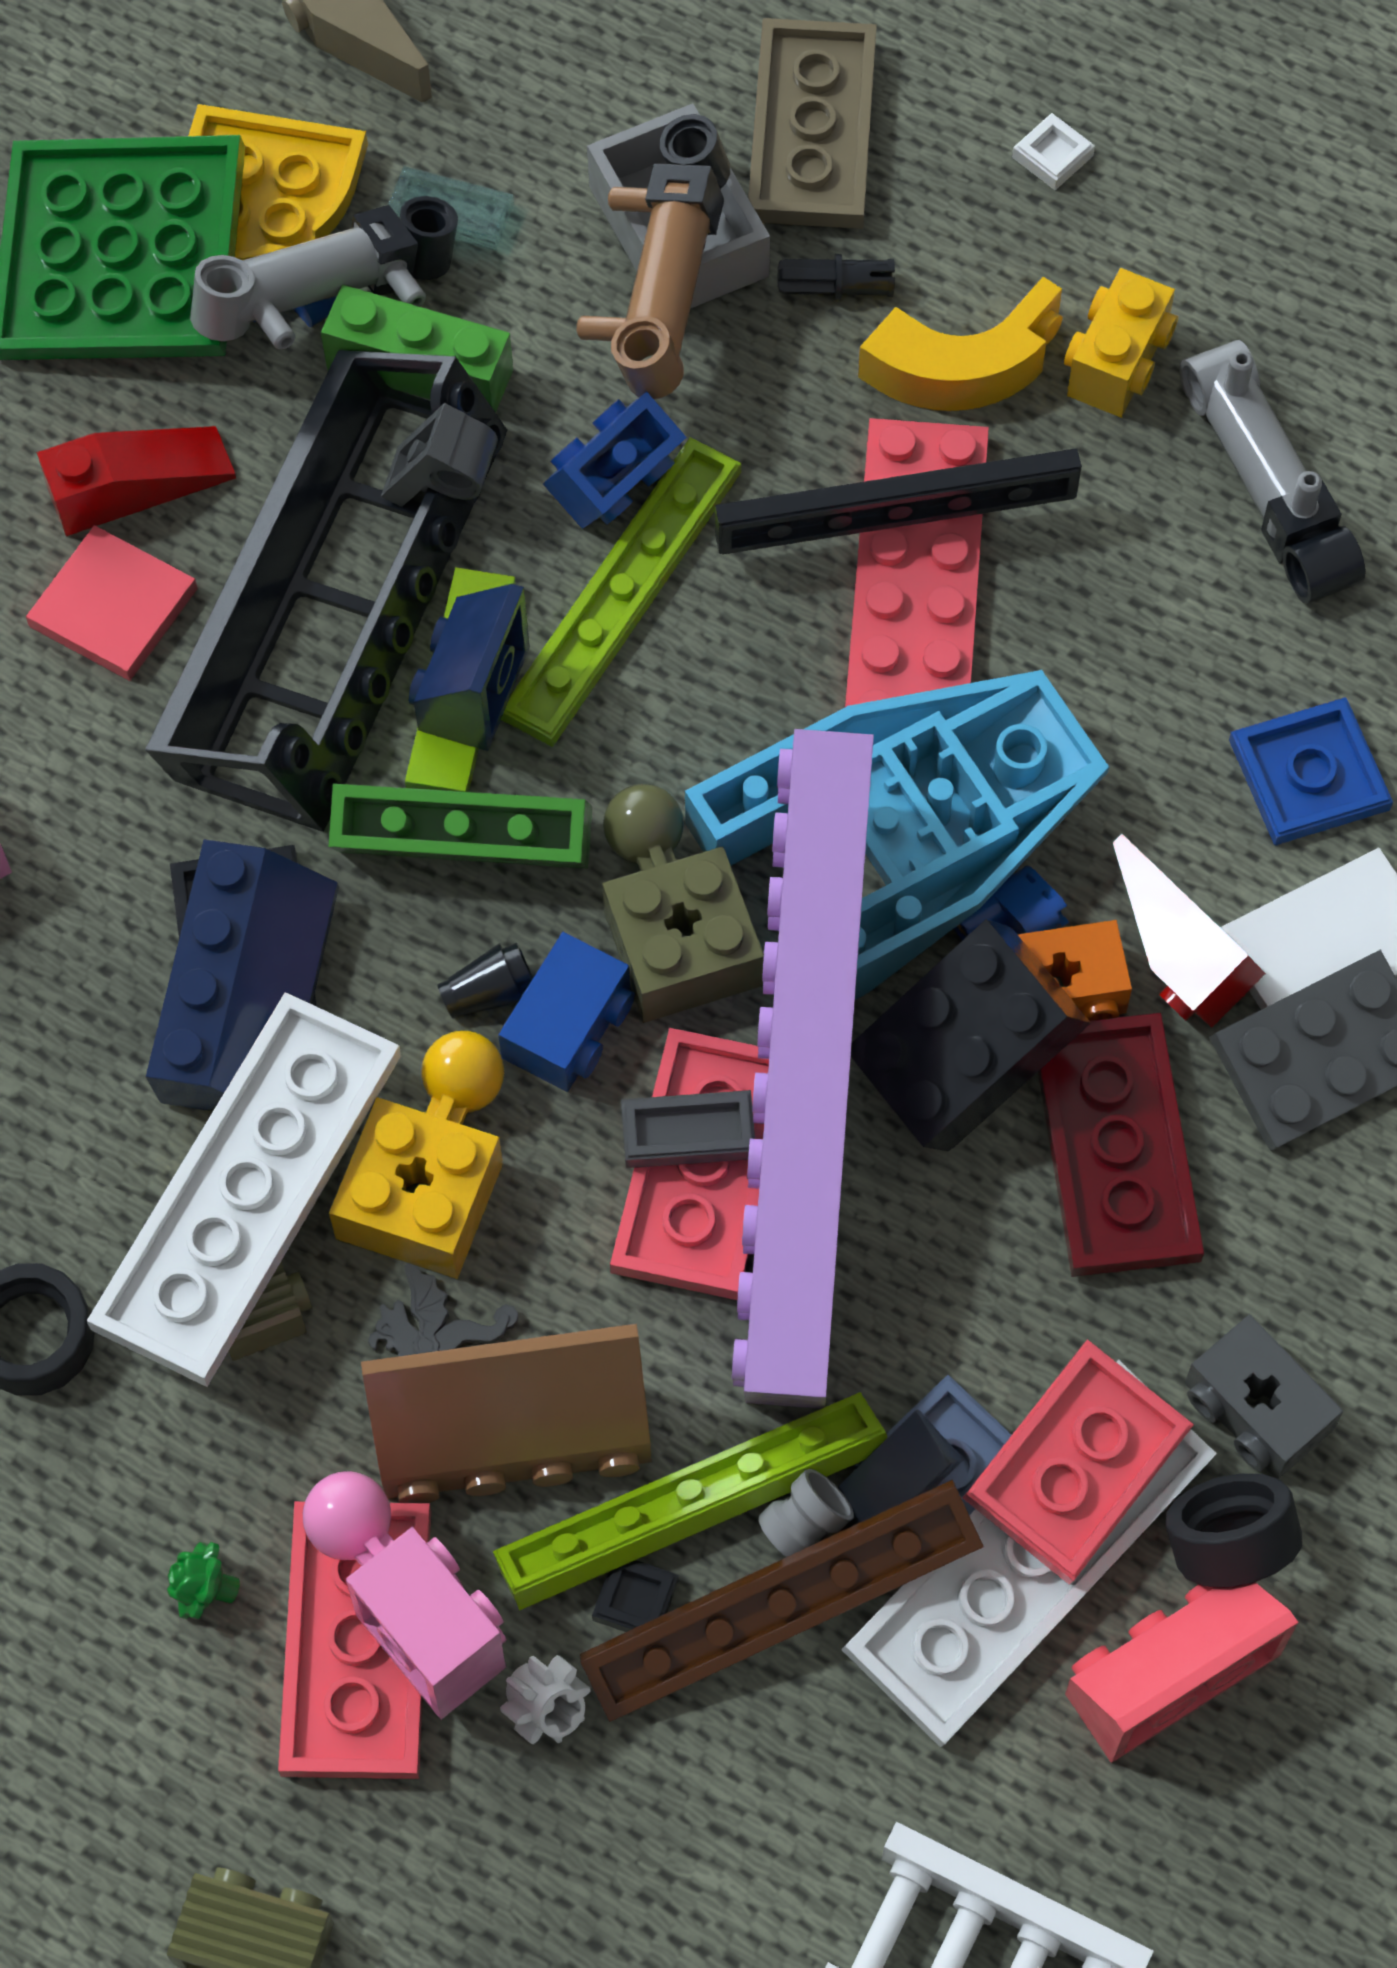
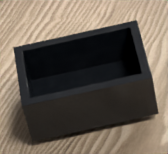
(967, 1036)

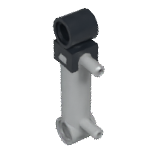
(375, 253)
(1294, 502)

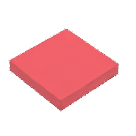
(111, 602)

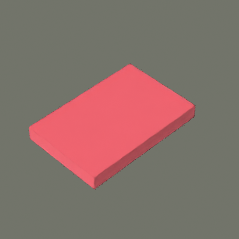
(1078, 1462)

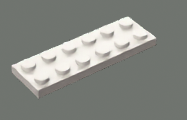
(244, 1189)
(972, 1622)

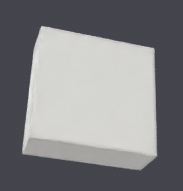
(1053, 151)

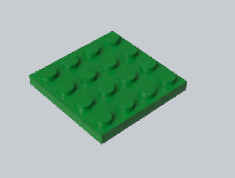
(110, 243)

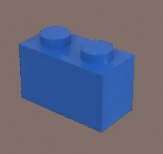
(566, 1013)

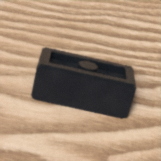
(901, 1468)

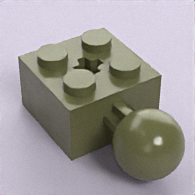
(674, 897)

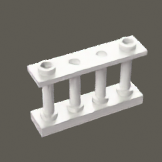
(980, 1898)

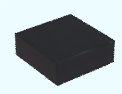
(634, 1595)

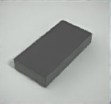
(687, 1129)

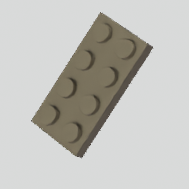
(812, 122)

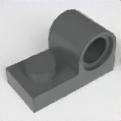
(445, 454)

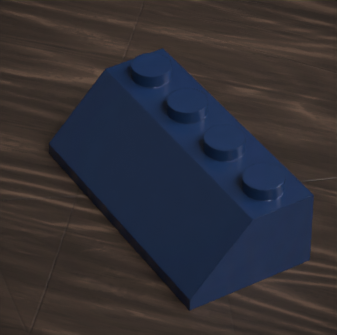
(245, 940)

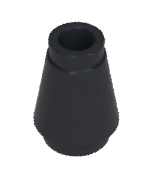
(487, 982)

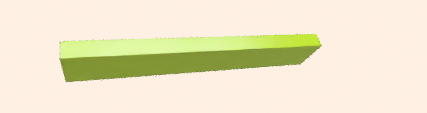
(620, 592)
(688, 1501)

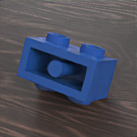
(629, 448)

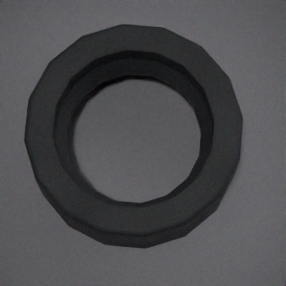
(72, 1355)
(1205, 1537)

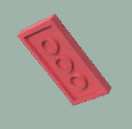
(688, 1218)
(342, 1693)

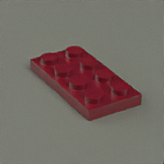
(1120, 1149)

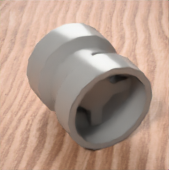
(807, 1515)

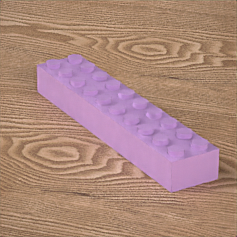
(808, 1070)

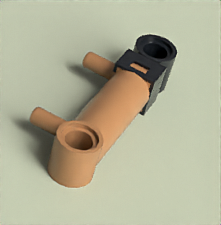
(684, 210)

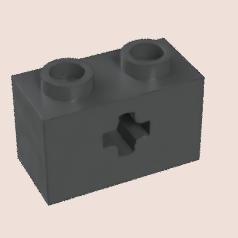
(1251, 1365)

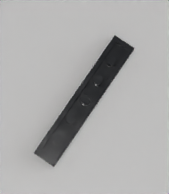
(897, 501)

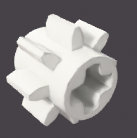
(545, 1699)

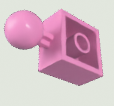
(407, 1592)

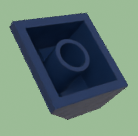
(472, 666)

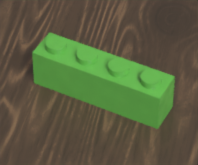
(460, 826)

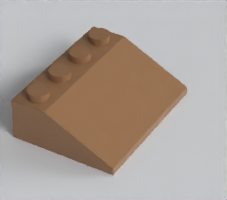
(509, 1413)

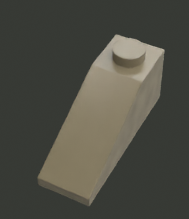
(366, 38)

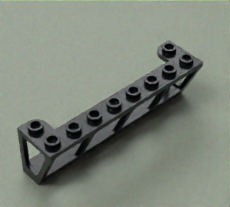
(274, 574)

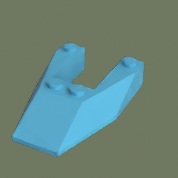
(955, 803)

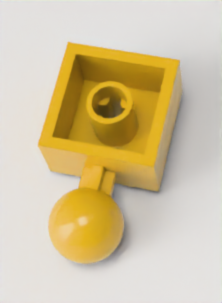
(432, 1148)

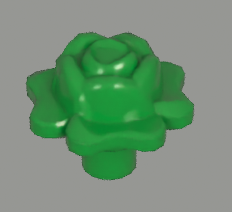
(199, 1580)

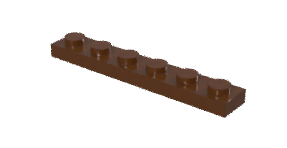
(780, 1600)

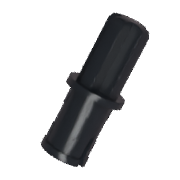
(836, 277)

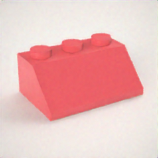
(1177, 1663)

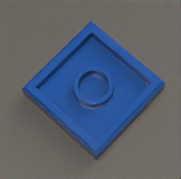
(1310, 771)

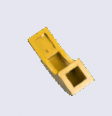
(961, 371)

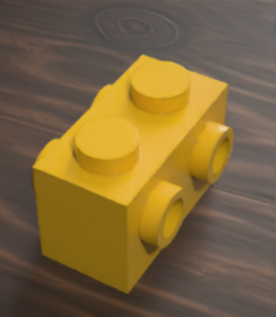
(1120, 342)

